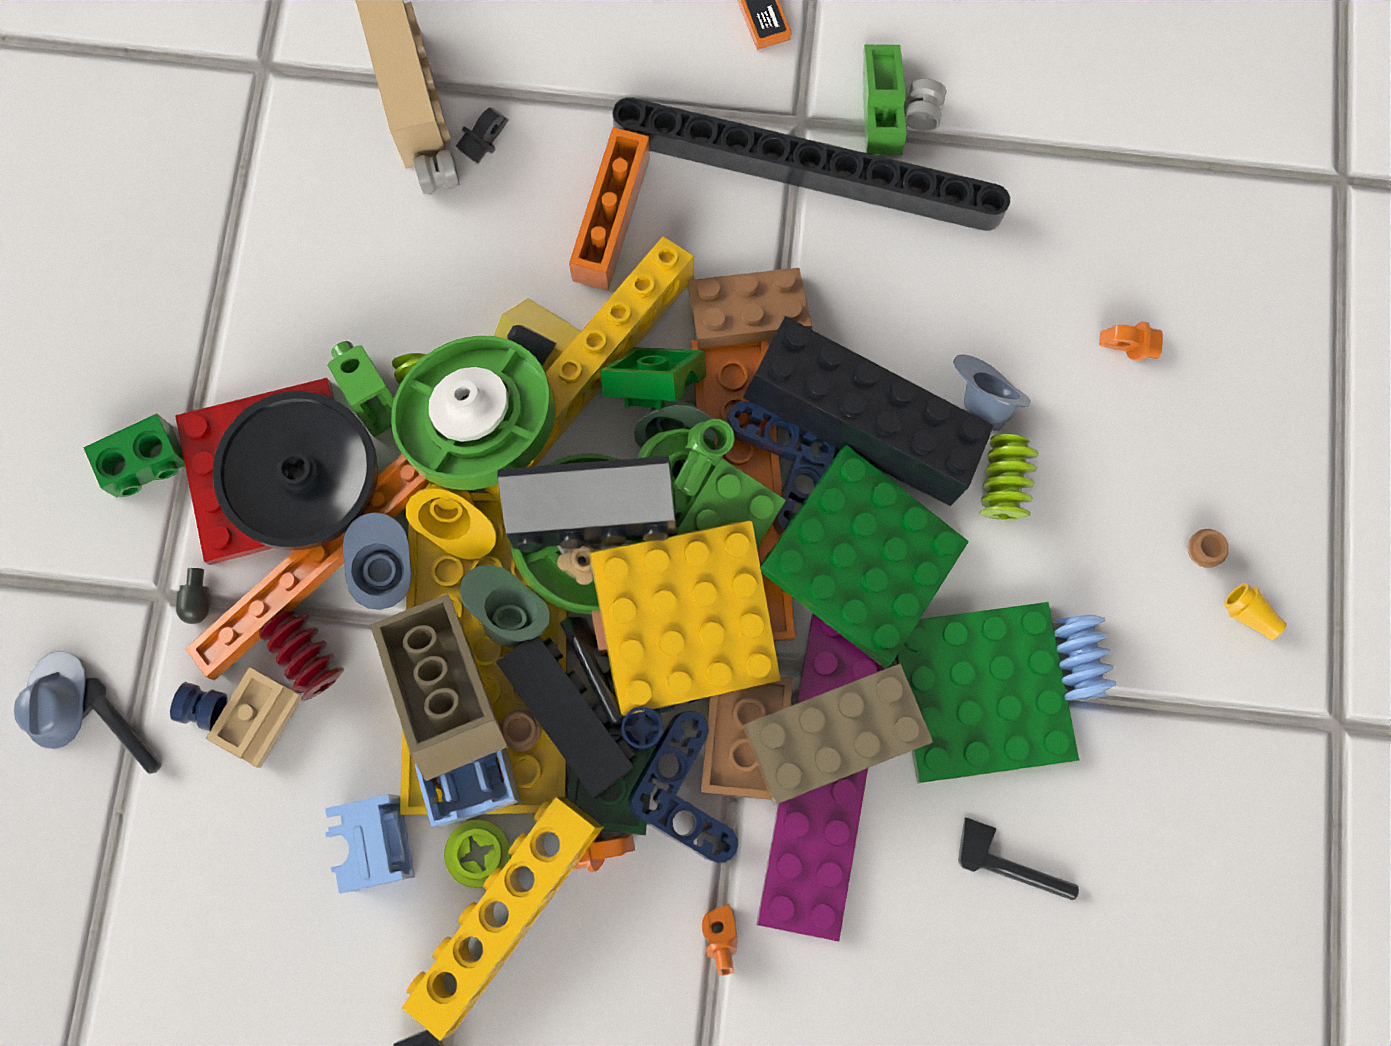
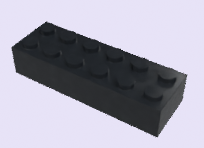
(869, 410)

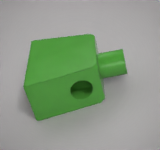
(361, 382)

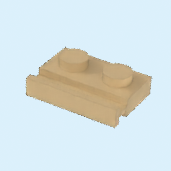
(254, 717)

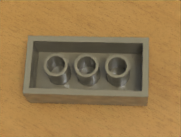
(437, 687)
(837, 734)

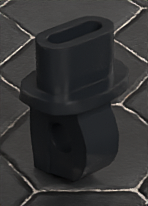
(479, 140)

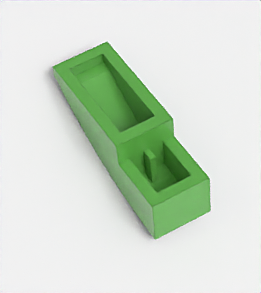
(884, 100)

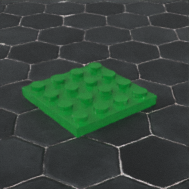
(864, 556)
(988, 692)

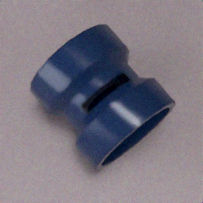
(197, 705)
(641, 724)

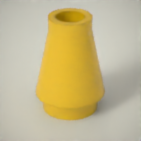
(1253, 609)

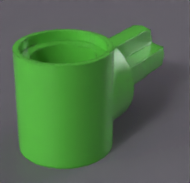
(702, 457)

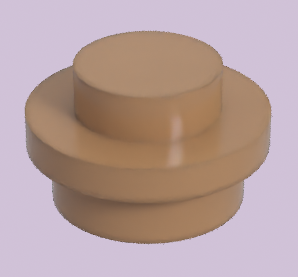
(1207, 548)
(520, 730)

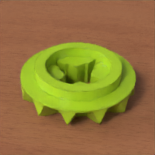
(459, 845)

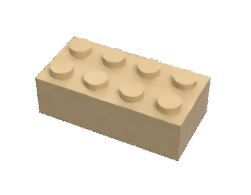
(404, 78)

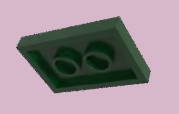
(612, 806)

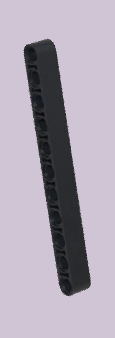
(826, 157)

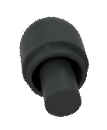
(193, 598)

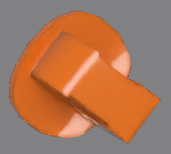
(1136, 340)
(605, 848)
(721, 944)

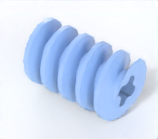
(1084, 657)

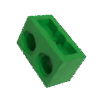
(134, 447)

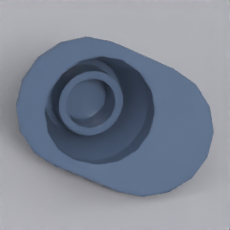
(988, 391)
(377, 561)
(53, 700)

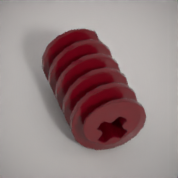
(300, 654)

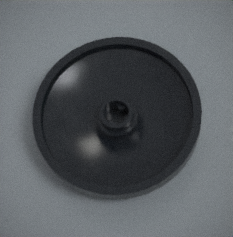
(295, 470)

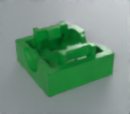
(652, 375)

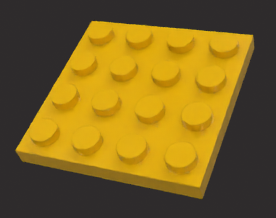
(685, 616)

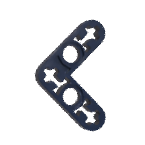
(802, 459)
(669, 803)

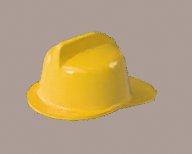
(451, 521)

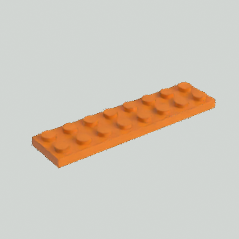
(726, 380)

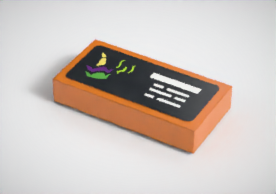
(765, 22)

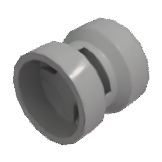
(925, 99)
(427, 170)

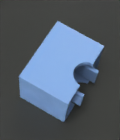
(470, 790)
(376, 843)

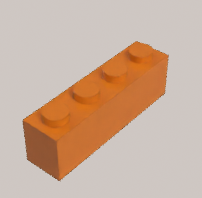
(610, 209)

